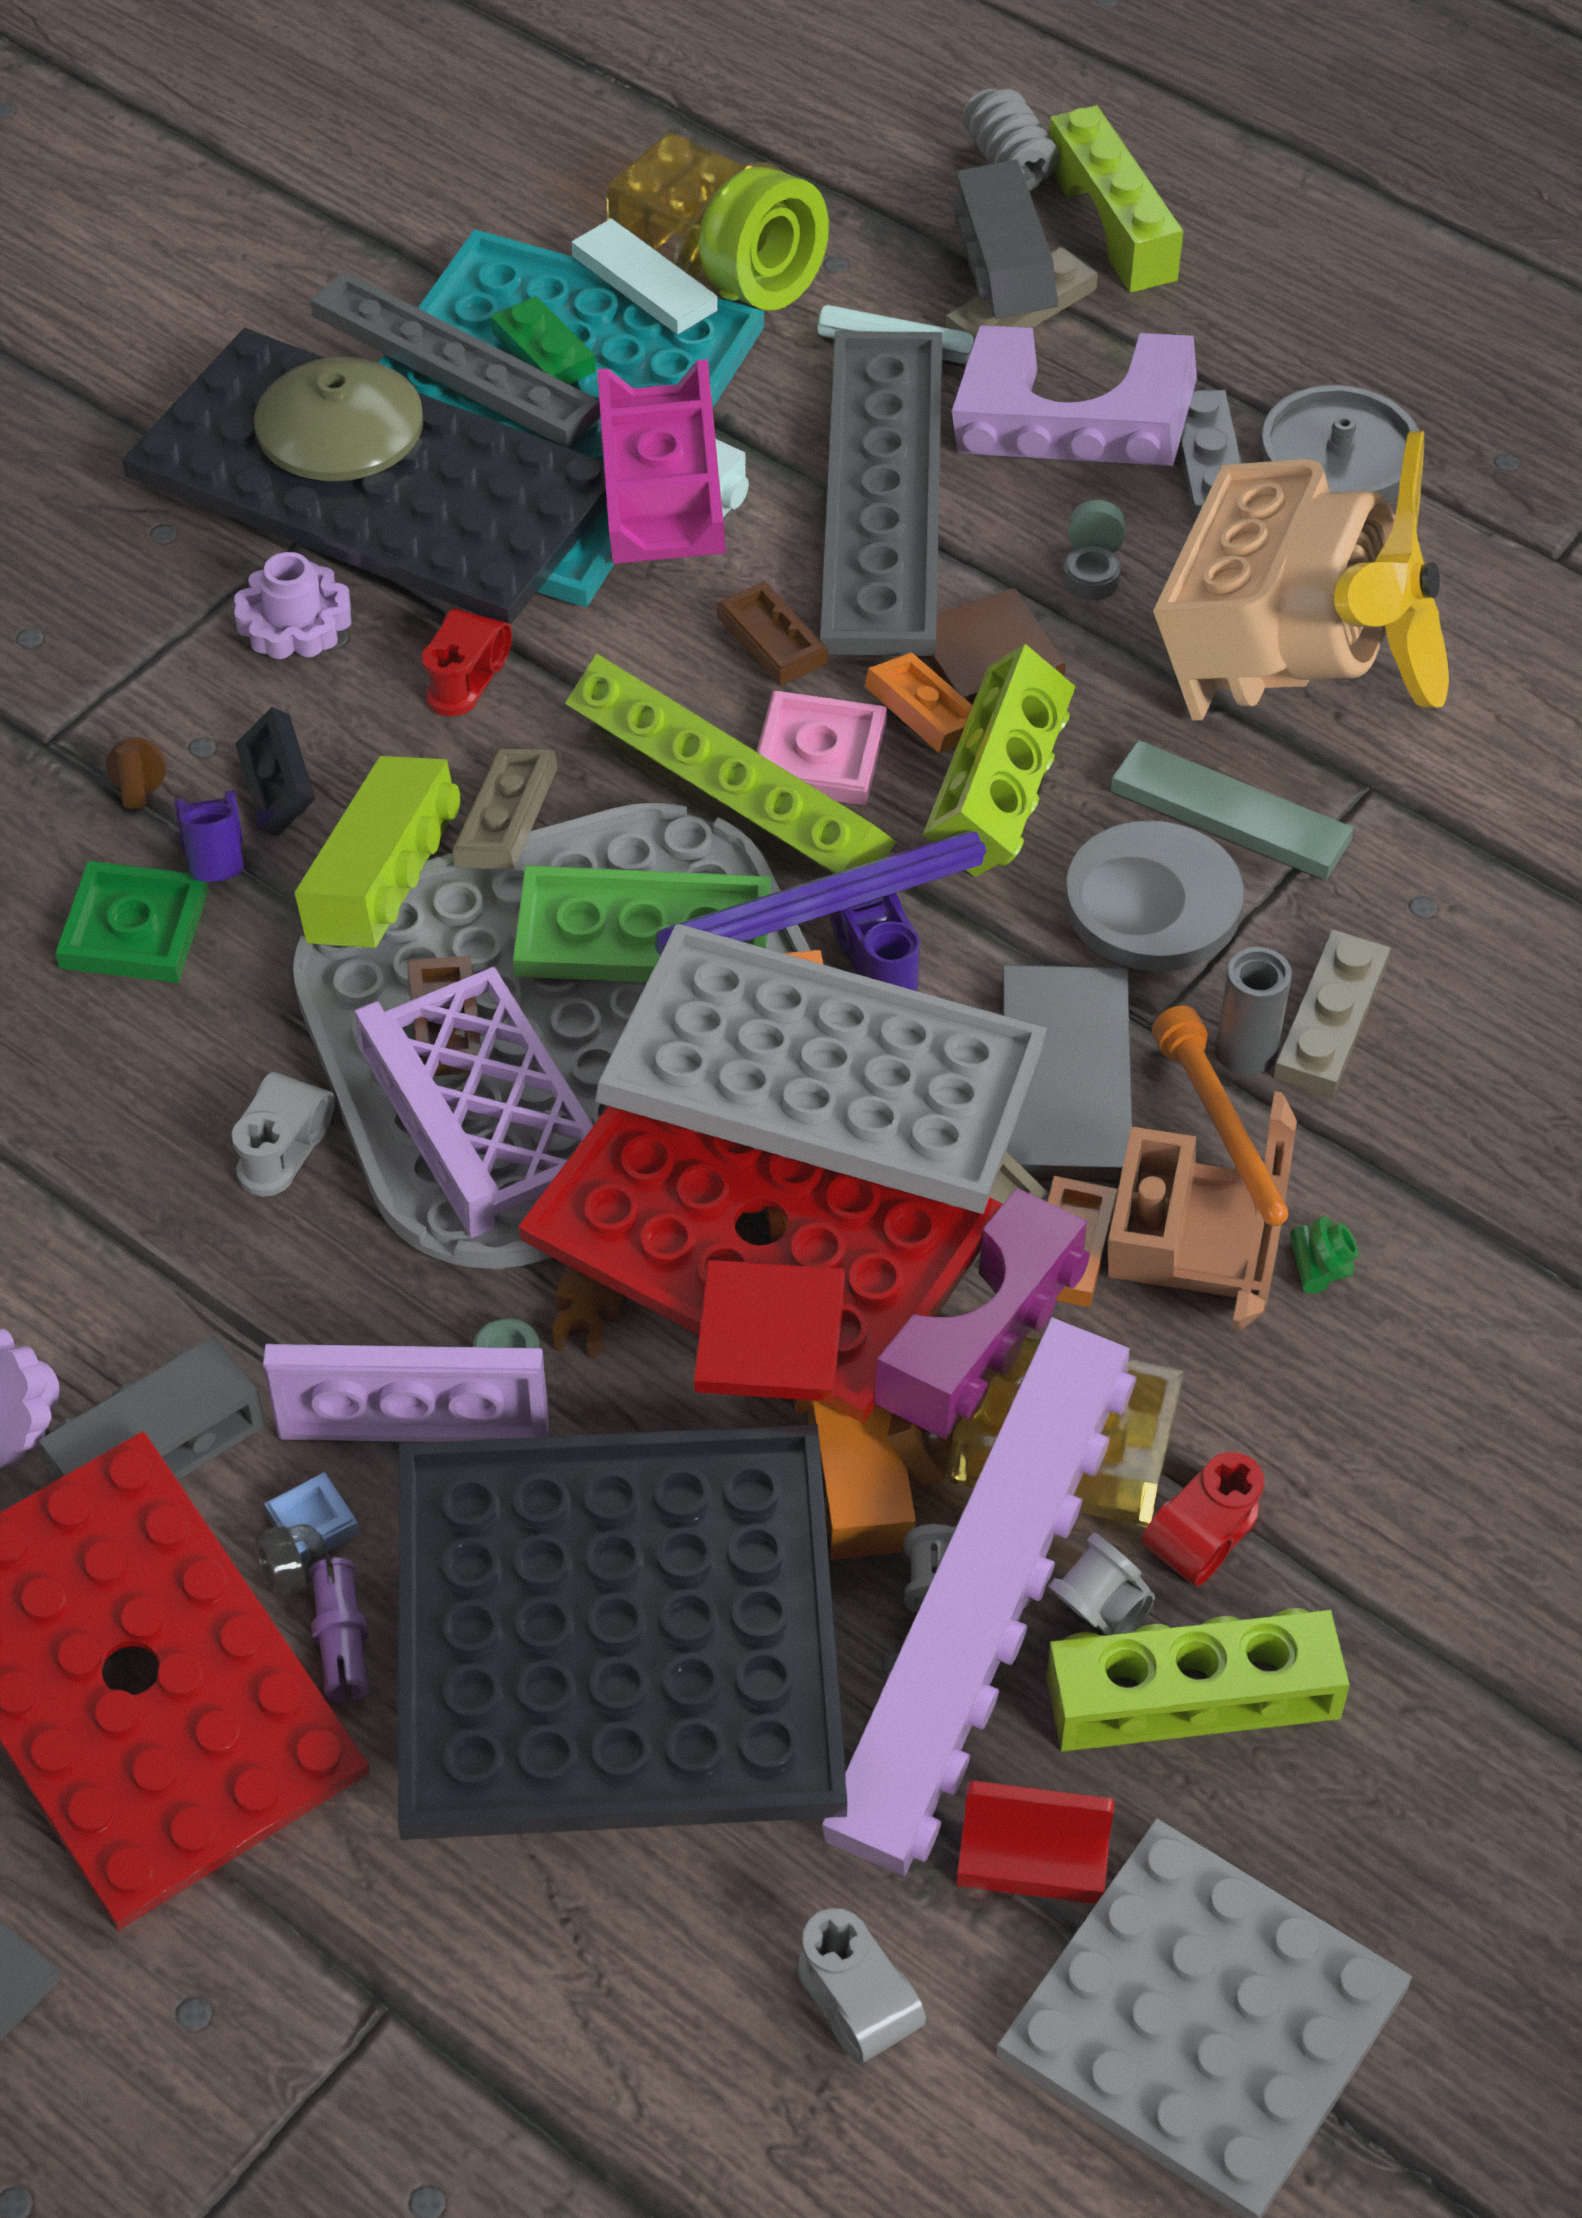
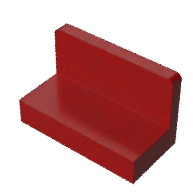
(1035, 1842)

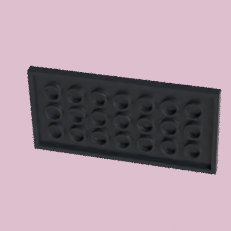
(461, 517)

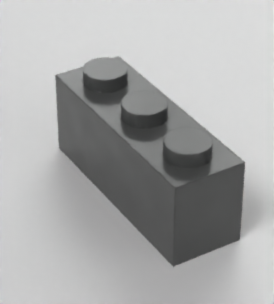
(186, 1408)

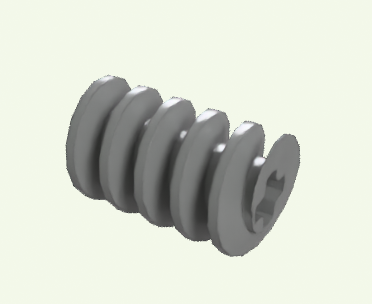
(1009, 131)

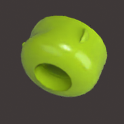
(763, 237)

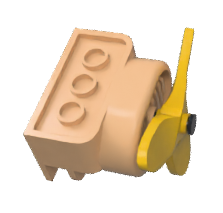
(1302, 586)

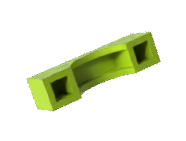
(1138, 226)

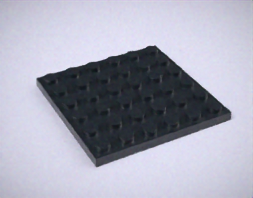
(615, 1633)

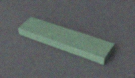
(1232, 809)

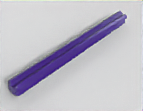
(838, 890)

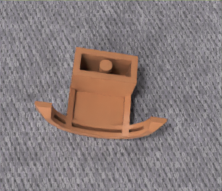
(1197, 1221)

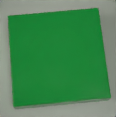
(132, 922)

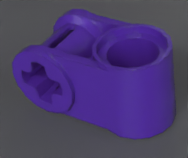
(211, 837)
(879, 941)

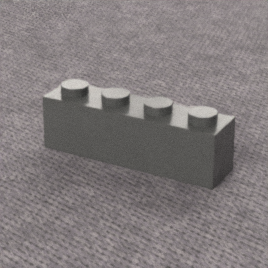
(1004, 239)

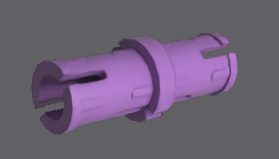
(339, 1630)

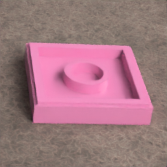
(825, 742)

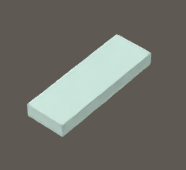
(644, 276)

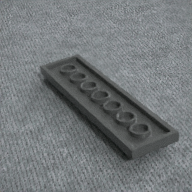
(883, 495)

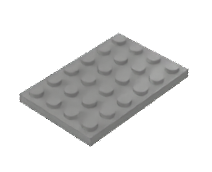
(824, 1067)

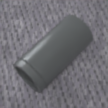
(1253, 1010)

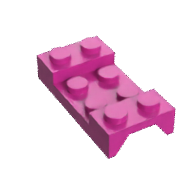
(661, 468)

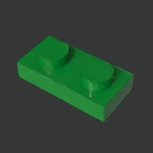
(543, 341)

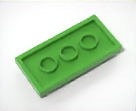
(608, 919)

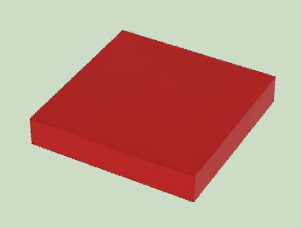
(770, 1330)

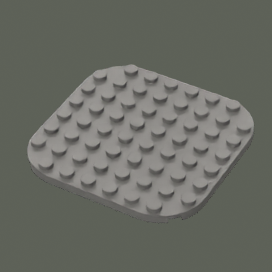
(575, 1019)

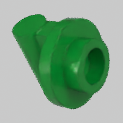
(1323, 1253)

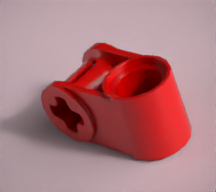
(464, 660)
(1207, 1517)

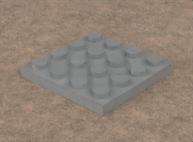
(1204, 2020)

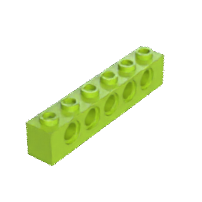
(727, 769)

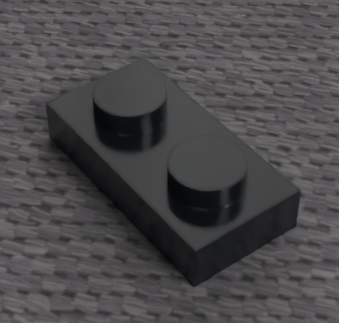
(275, 771)

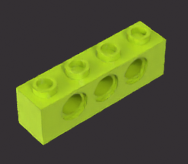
(1002, 756)
(1169, 1705)

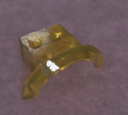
(669, 193)

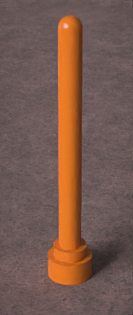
(1183, 1039)

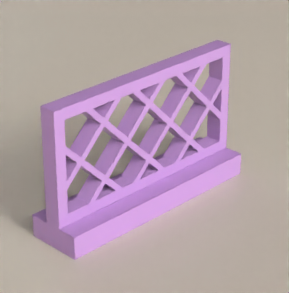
(425, 1107)

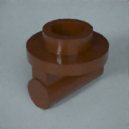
(136, 769)

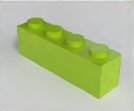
(377, 852)

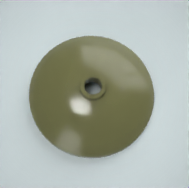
(338, 419)

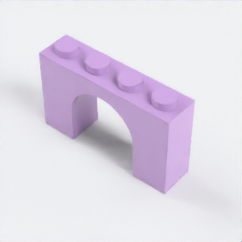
(1130, 424)

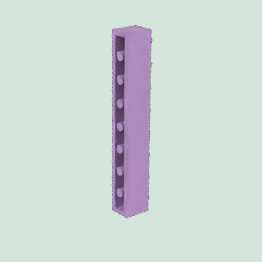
(978, 1596)

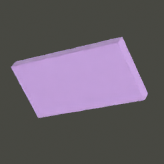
(406, 1392)

